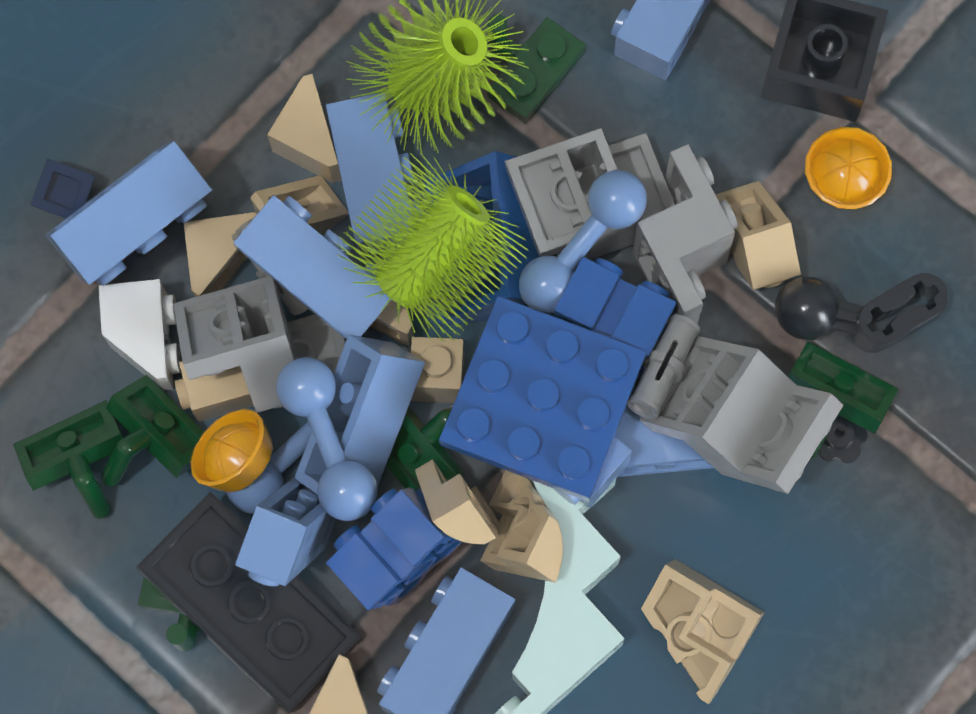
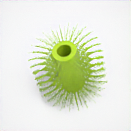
(436, 66)
(432, 247)

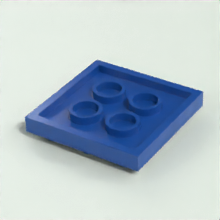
(543, 398)

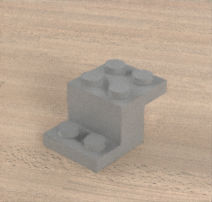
(556, 183)
(686, 237)
(250, 331)
(745, 414)

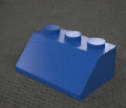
(492, 176)

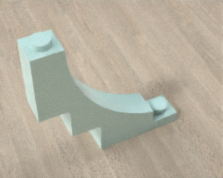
(569, 631)

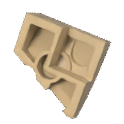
(456, 507)
(528, 533)
(701, 623)

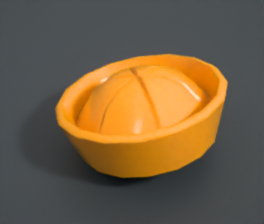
(848, 168)
(232, 451)

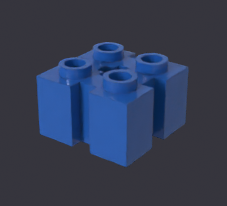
(614, 308)
(392, 551)

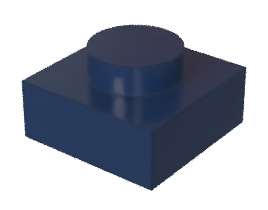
(61, 189)

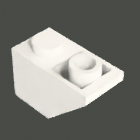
(138, 329)

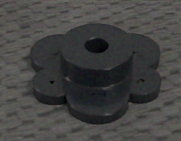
(844, 448)

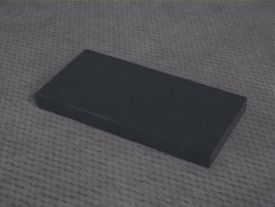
(272, 633)

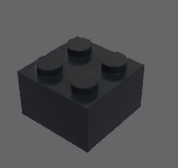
(825, 56)

